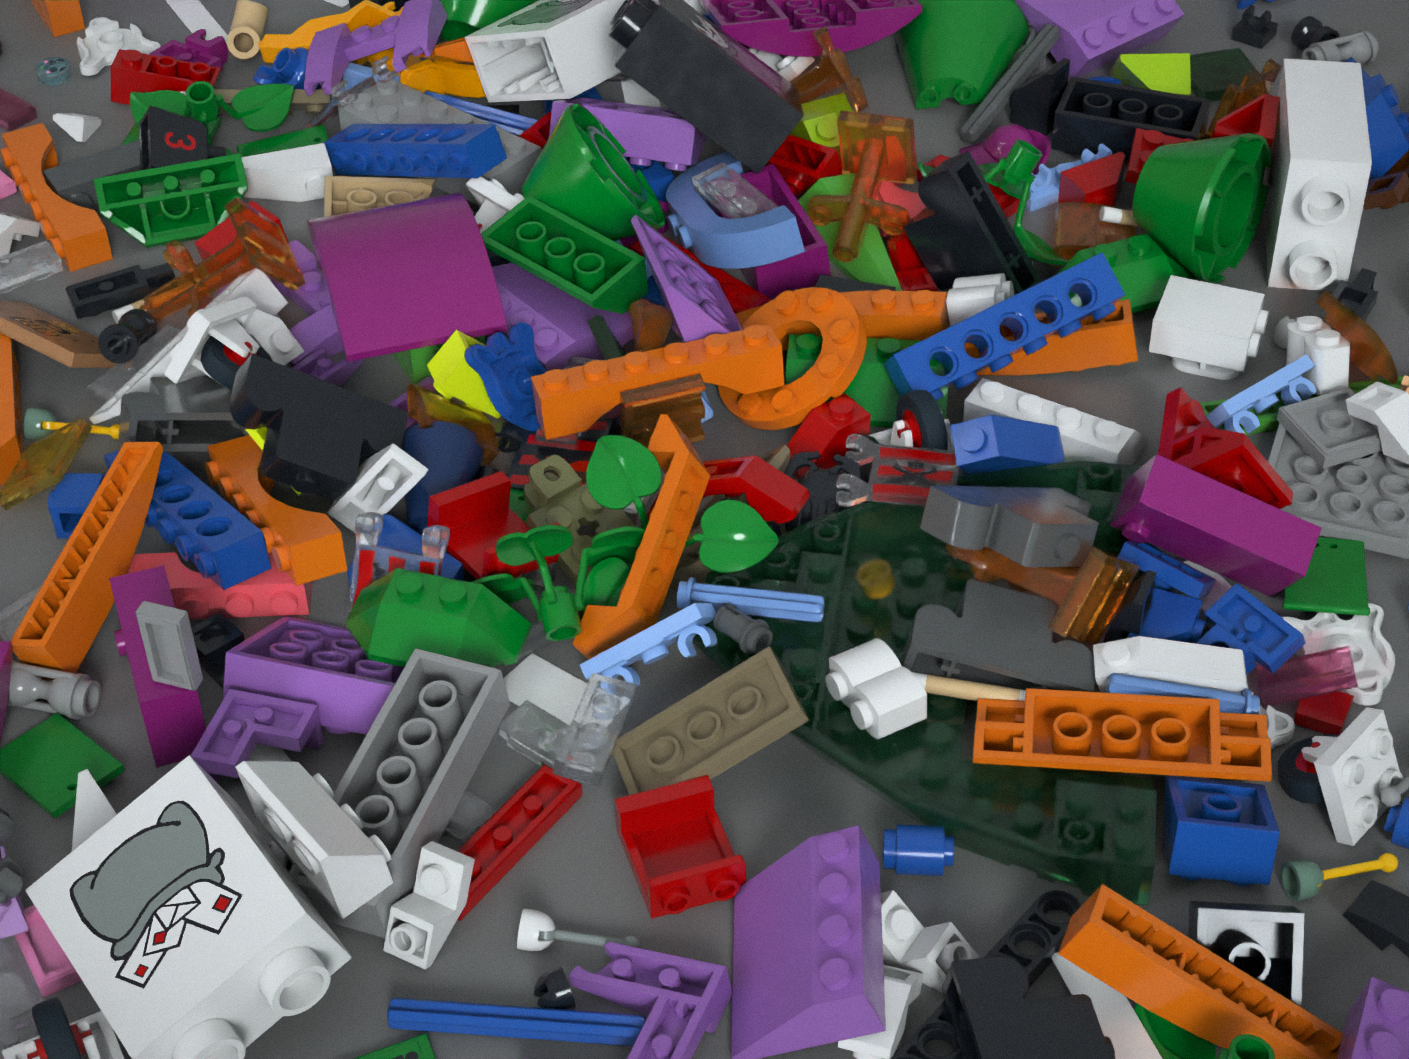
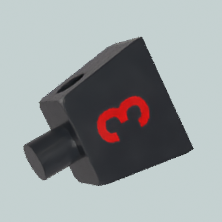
(172, 140)

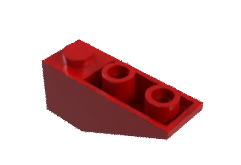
(150, 73)

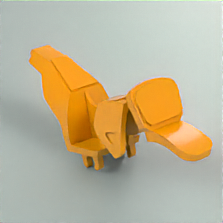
(420, 75)

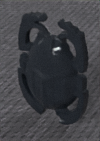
(821, 487)

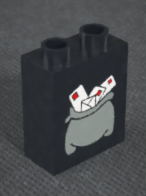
(706, 77)

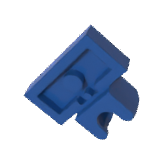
(1251, 626)

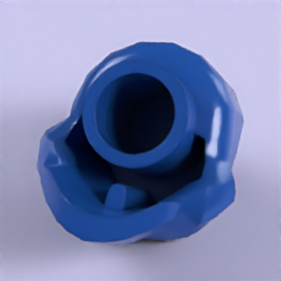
(287, 69)

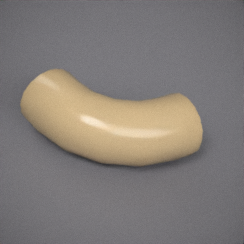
(246, 29)

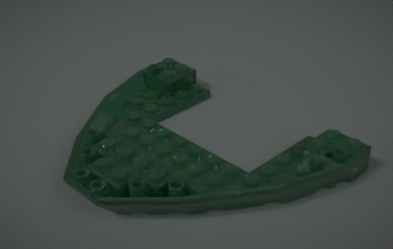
(1042, 819)

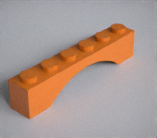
(72, 230)
(578, 396)
(299, 540)

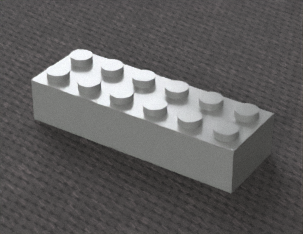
(401, 104)
(416, 770)

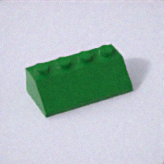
(569, 256)
(872, 384)

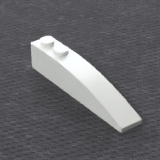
(251, 283)

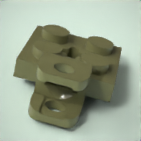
(571, 506)

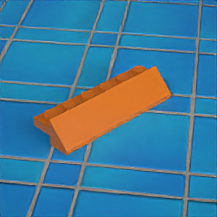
(1122, 735)

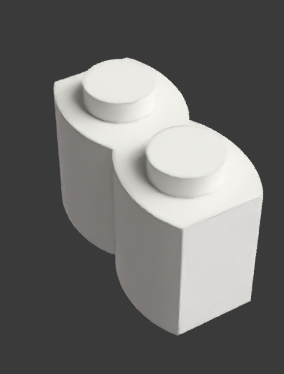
(975, 295)
(1325, 348)
(876, 688)

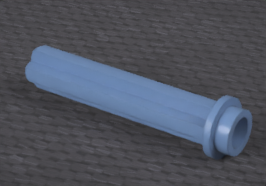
(753, 601)
(1229, 701)

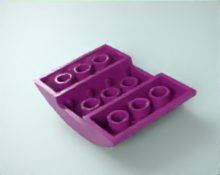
(789, 25)
(407, 275)

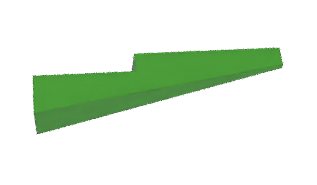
(873, 260)

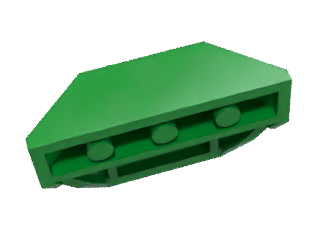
(172, 200)
(1140, 268)
(435, 616)

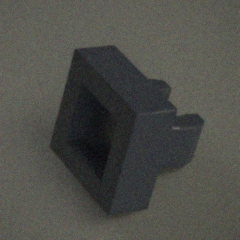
(1254, 30)

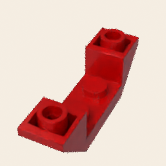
(766, 488)

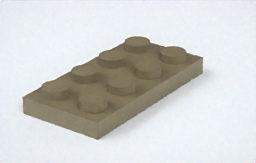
(712, 726)

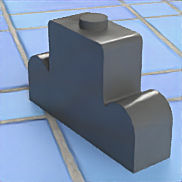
(179, 415)
(1018, 522)
(998, 641)

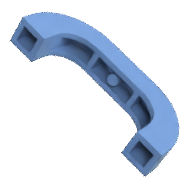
(725, 241)

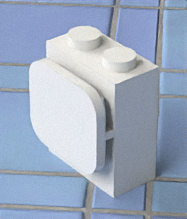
(1208, 327)

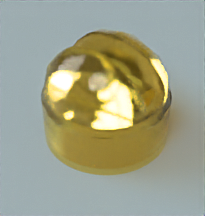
(876, 578)

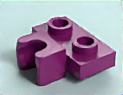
(197, 49)

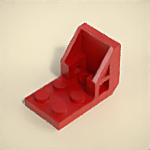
(1254, 117)
(1217, 453)

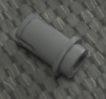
(749, 633)

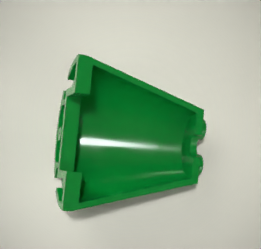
(959, 48)

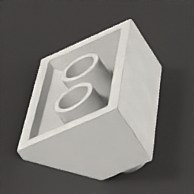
(317, 833)

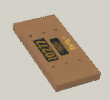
(51, 336)

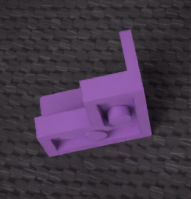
(251, 720)

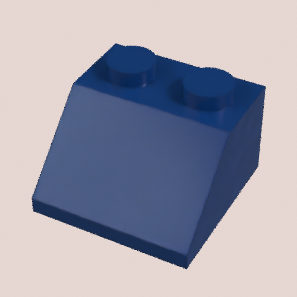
(1386, 125)
(1219, 830)

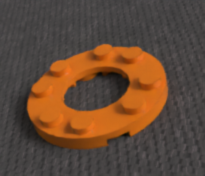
(833, 371)

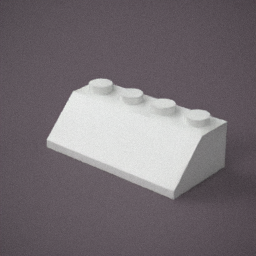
(1082, 434)

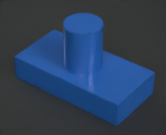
(1169, 570)

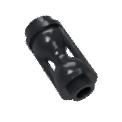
(122, 340)

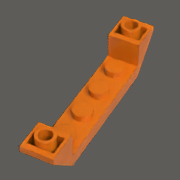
(10, 409)
(659, 549)

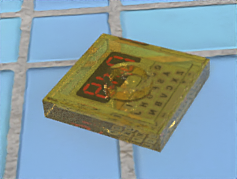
(44, 463)

